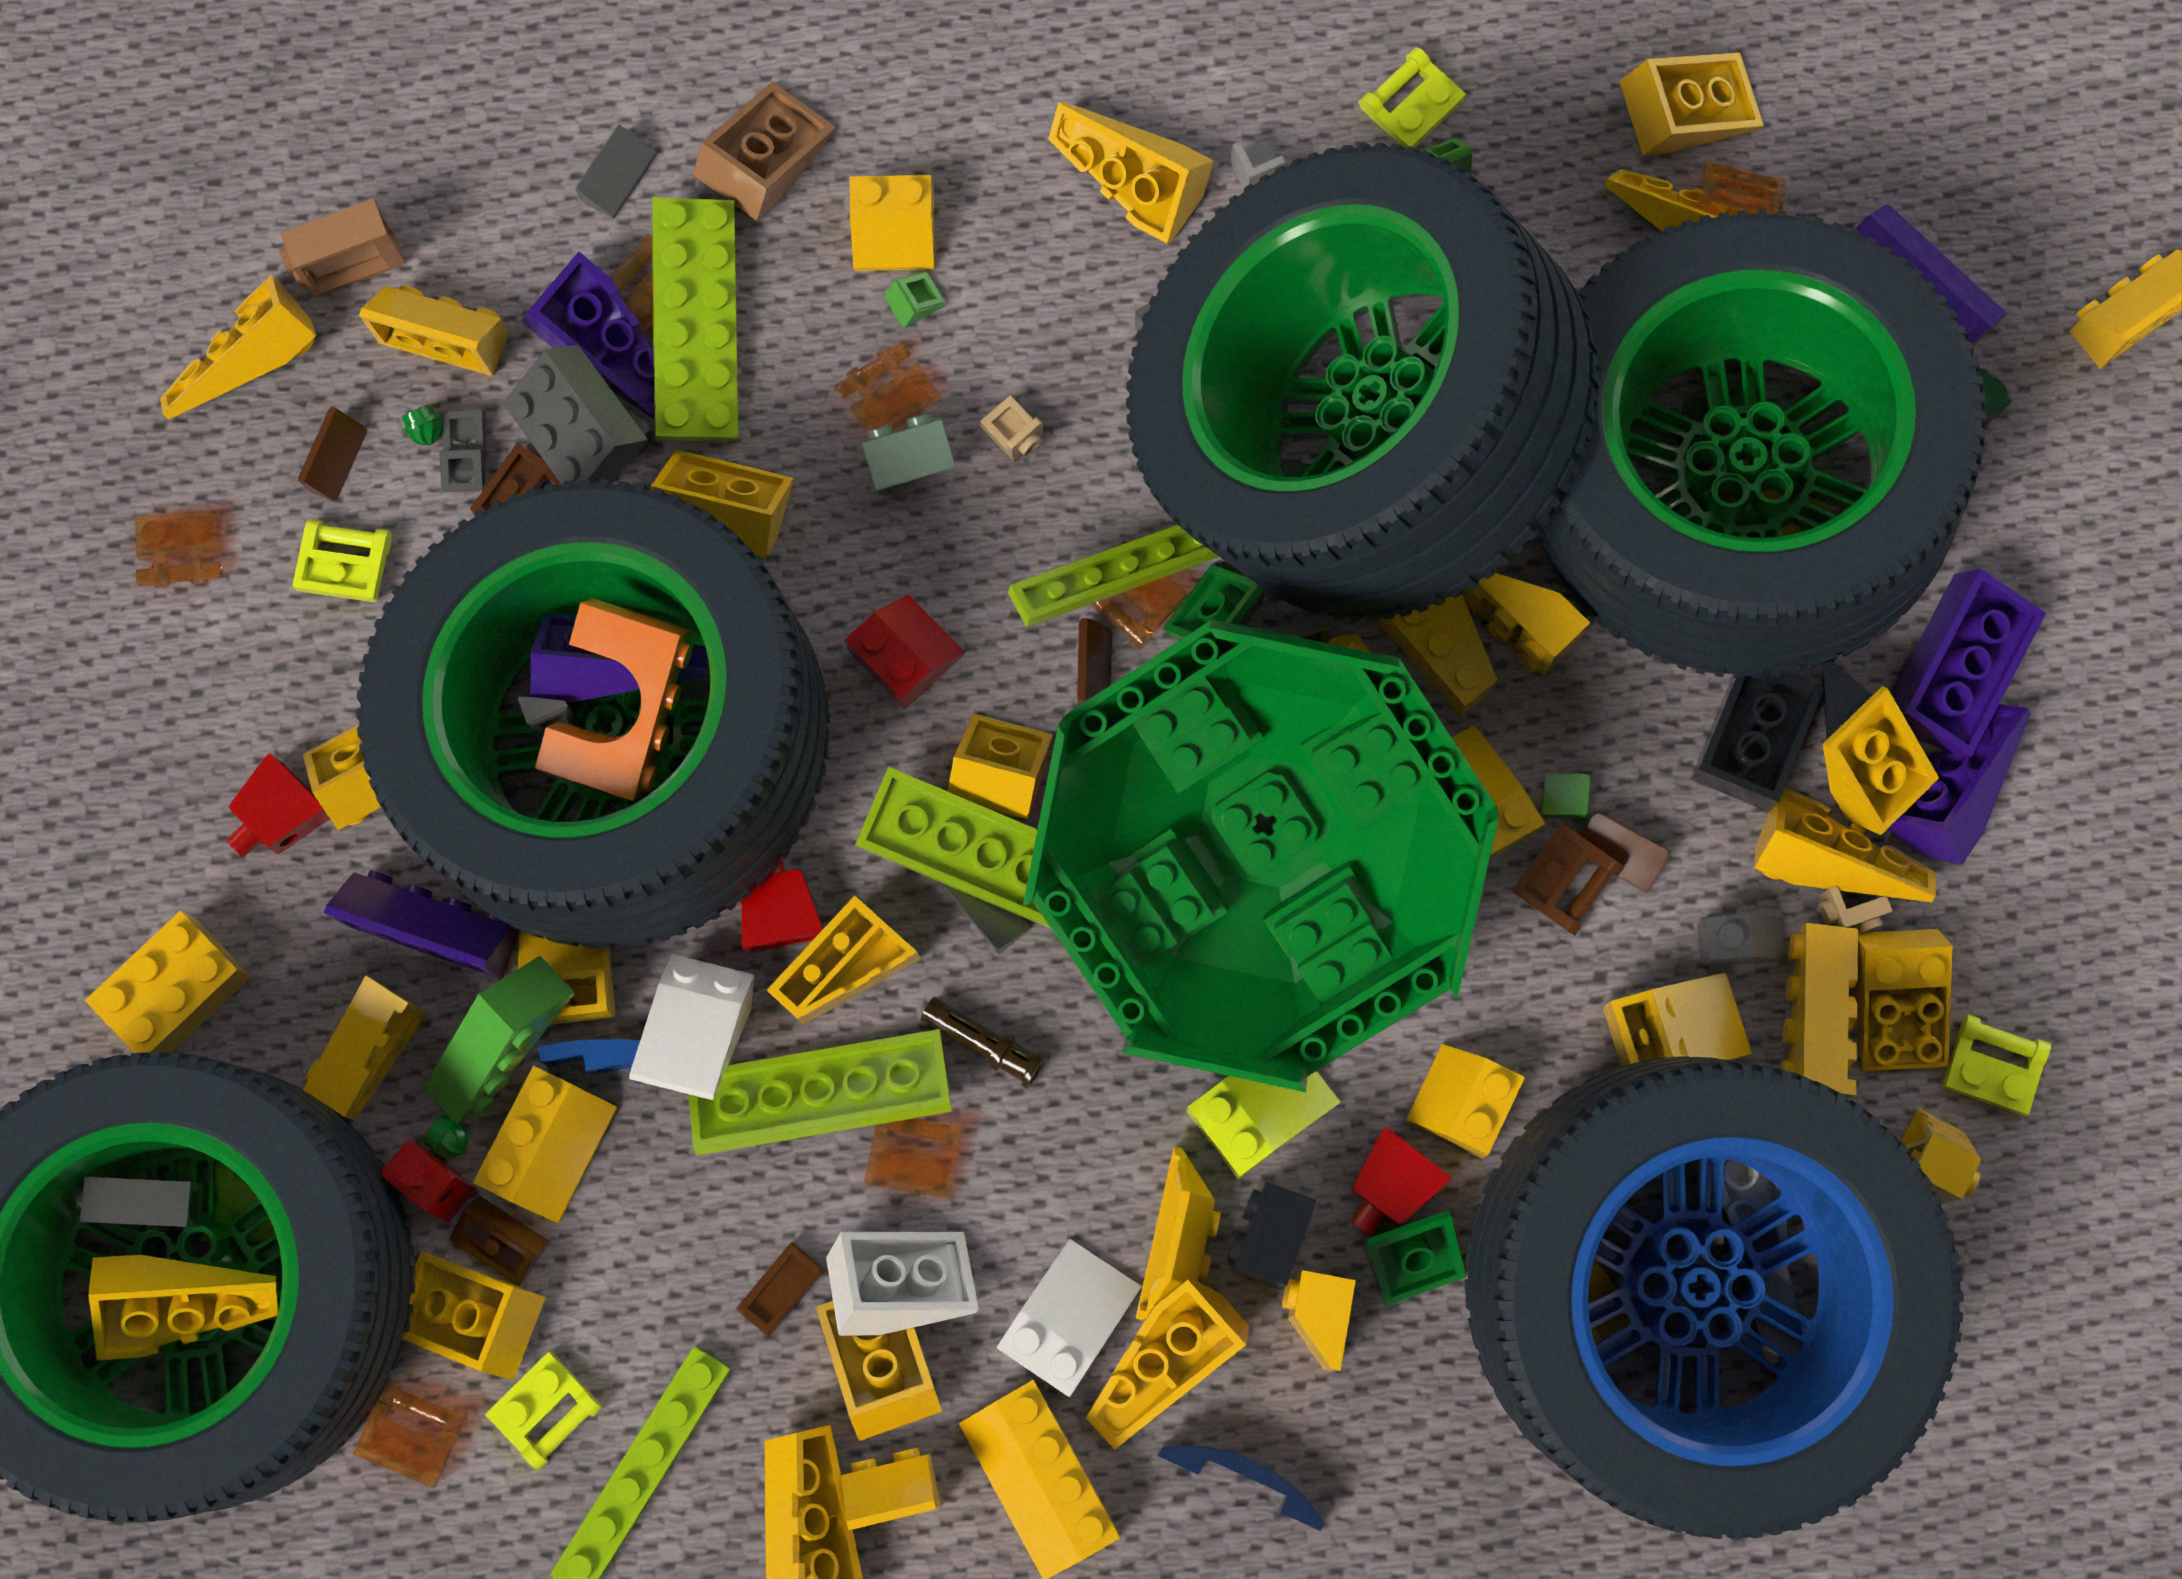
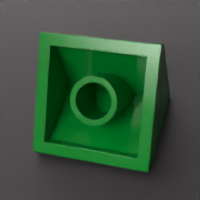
(1218, 597)
(1415, 1258)

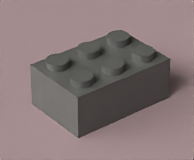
(574, 417)

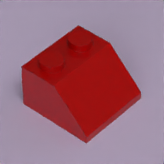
(903, 649)

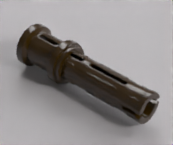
(1001, 1051)

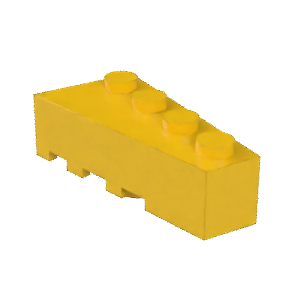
(1822, 1005)
(806, 1509)

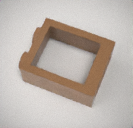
(341, 248)

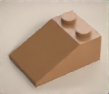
(762, 150)

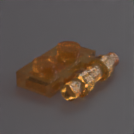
(897, 400)
(178, 536)

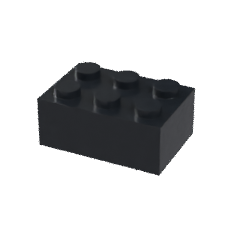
(1757, 737)
(1272, 1236)

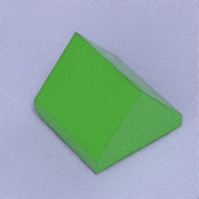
(1455, 152)

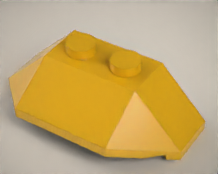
(1180, 1233)

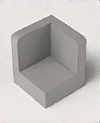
(1254, 162)

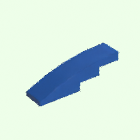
(598, 1054)

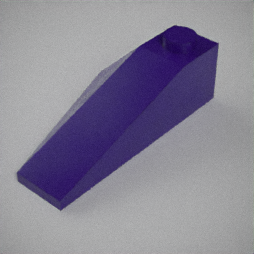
(588, 312)
(577, 674)
(1957, 807)

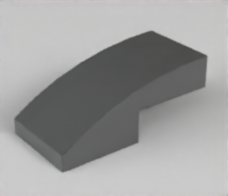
(463, 450)

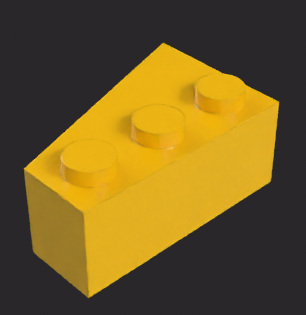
(841, 963)
(1943, 1155)

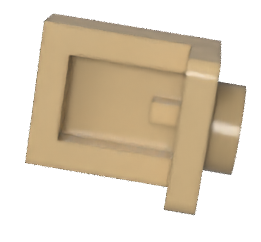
(1013, 429)
(1863, 916)

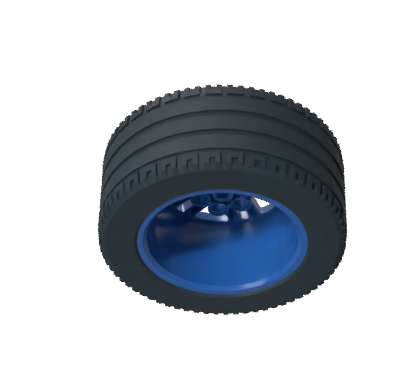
(1867, 1356)

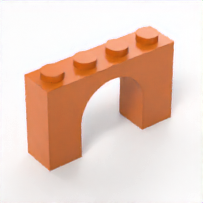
(654, 656)

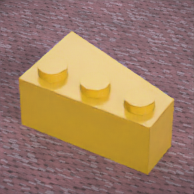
(1446, 651)
(363, 1048)

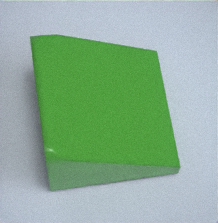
(914, 298)
(1566, 796)

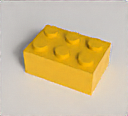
(168, 987)

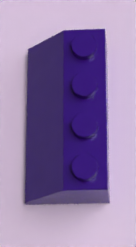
(1971, 304)
(1965, 661)
(423, 923)

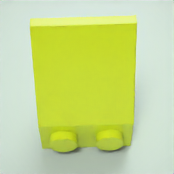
(1255, 1119)

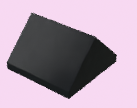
(1840, 697)

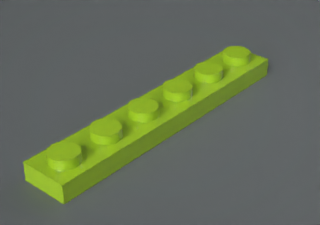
(1106, 574)
(642, 1468)

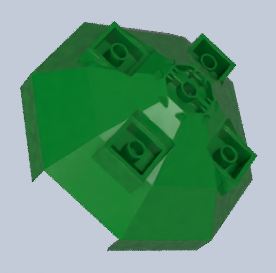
(1245, 939)

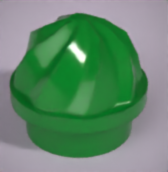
(423, 425)
(446, 1138)

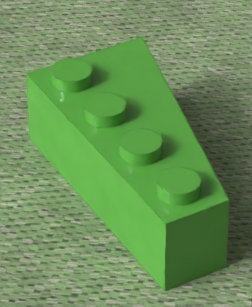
(496, 1038)

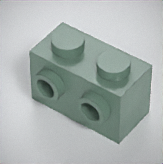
(907, 451)

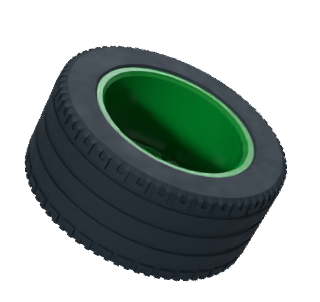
(1433, 446)
(1723, 580)
(468, 630)
(338, 1304)

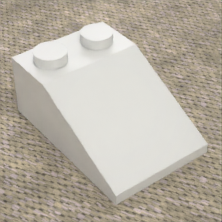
(693, 1026)
(899, 1280)
(1069, 1317)

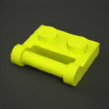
(1421, 109)
(341, 573)
(1993, 1079)
(534, 1400)

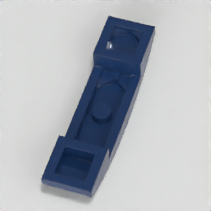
(1293, 1504)

